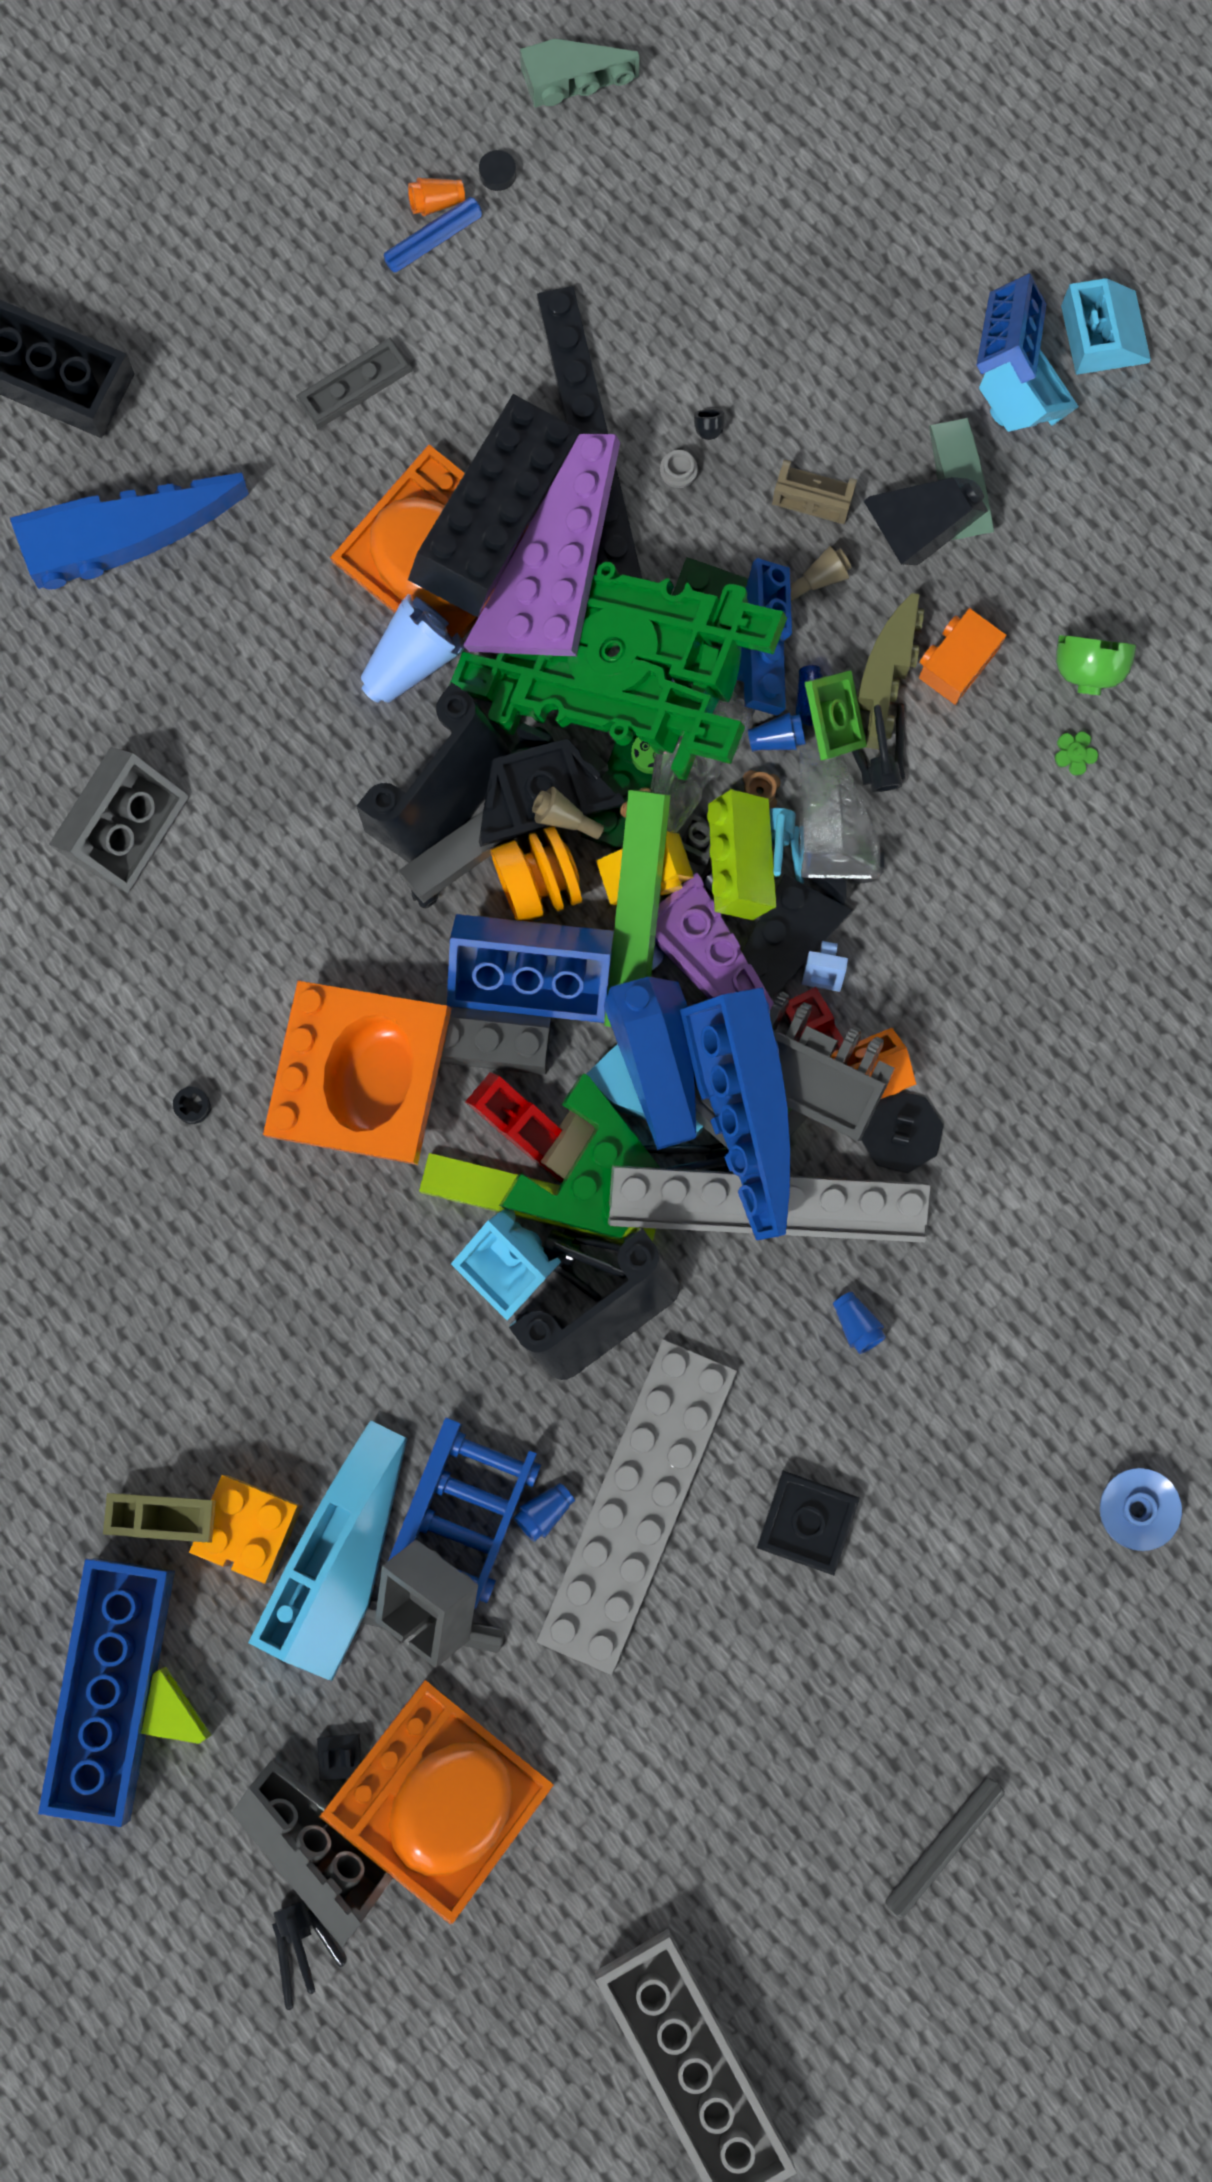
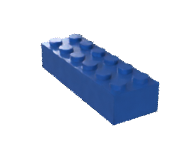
(106, 1692)

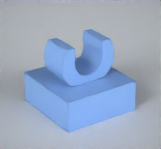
(825, 968)

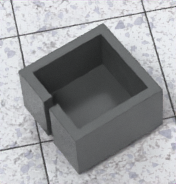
(425, 1586)

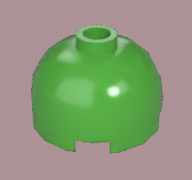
(1093, 662)

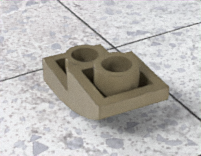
(568, 1144)

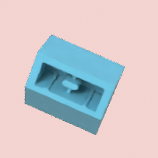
(1104, 326)

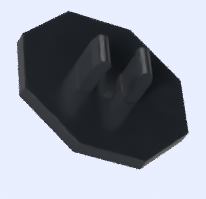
(903, 1132)

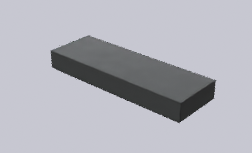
(353, 383)

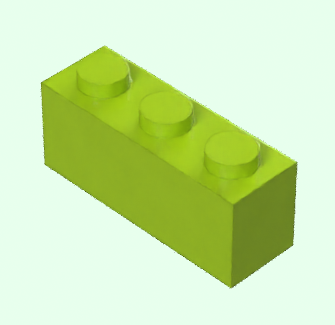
(741, 855)

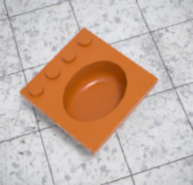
(388, 538)
(357, 1072)
(437, 1801)

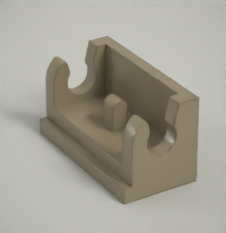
(813, 494)

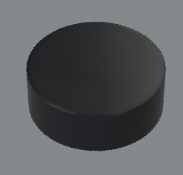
(497, 170)

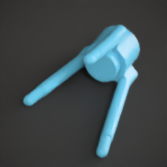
(782, 832)

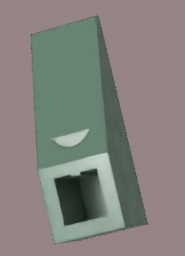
(572, 68)

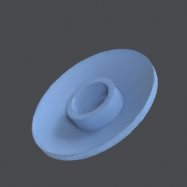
(1160, 1503)

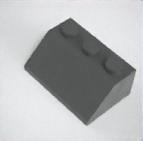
(119, 819)
(495, 1039)

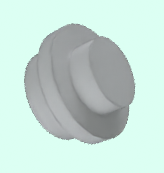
(678, 469)

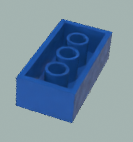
(529, 968)

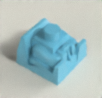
(1028, 403)
(504, 1263)

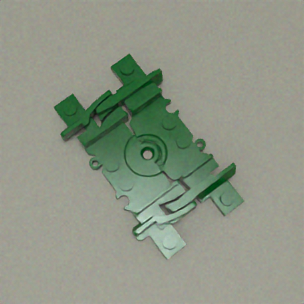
(632, 688)

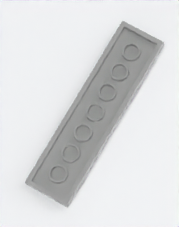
(636, 1507)

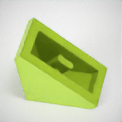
(170, 1712)

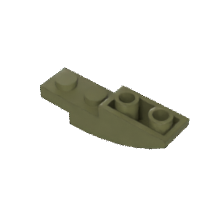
(889, 660)

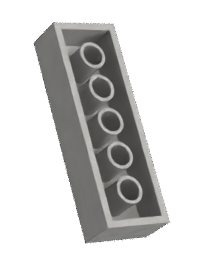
(692, 2065)

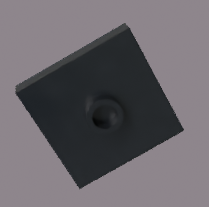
(808, 1522)

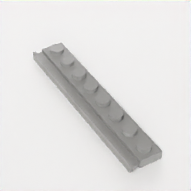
(815, 1209)

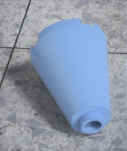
(409, 651)

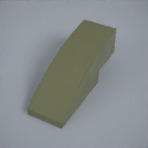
(159, 1517)

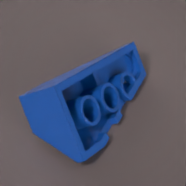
(656, 1054)

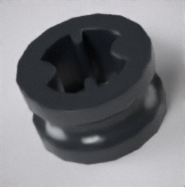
(192, 1117)

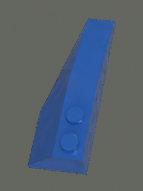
(95, 536)
(743, 1079)

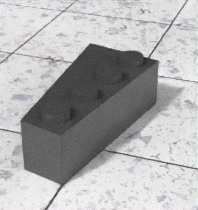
(311, 1855)

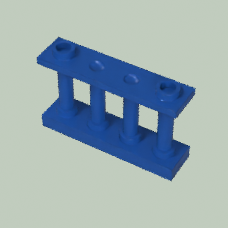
(437, 1480)

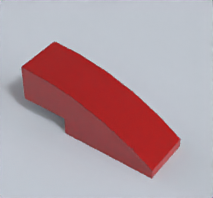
(515, 1118)

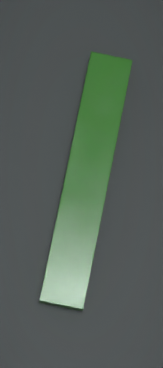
(639, 887)

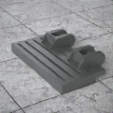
(827, 1086)

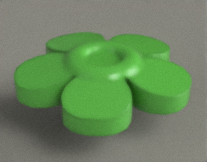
(1075, 753)

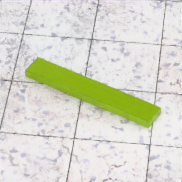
(486, 1189)

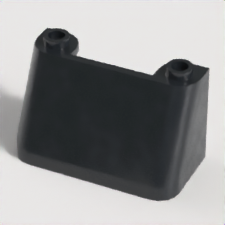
(446, 789)
(572, 1348)

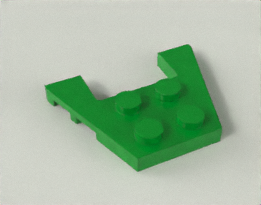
(585, 1191)

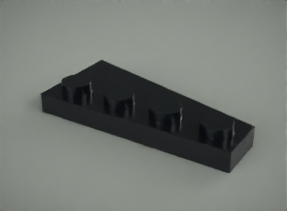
(790, 931)

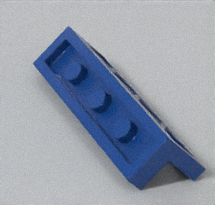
(1013, 328)

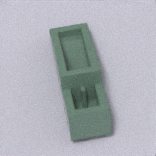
(958, 457)

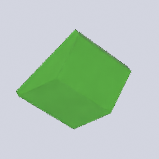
(835, 714)

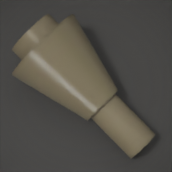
(826, 570)
(556, 810)

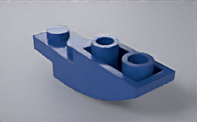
(761, 671)

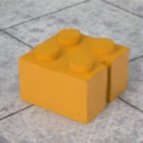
(248, 1529)

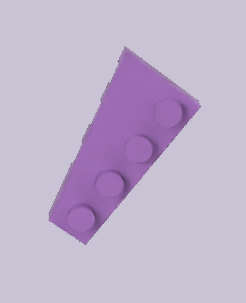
(702, 944)

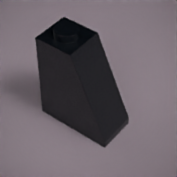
(926, 516)

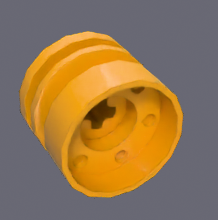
(536, 874)

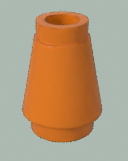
(434, 195)

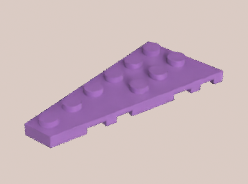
(549, 578)

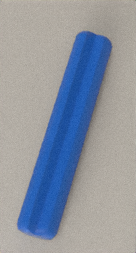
(432, 234)

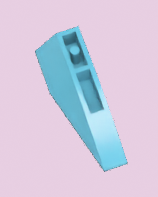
(335, 1561)

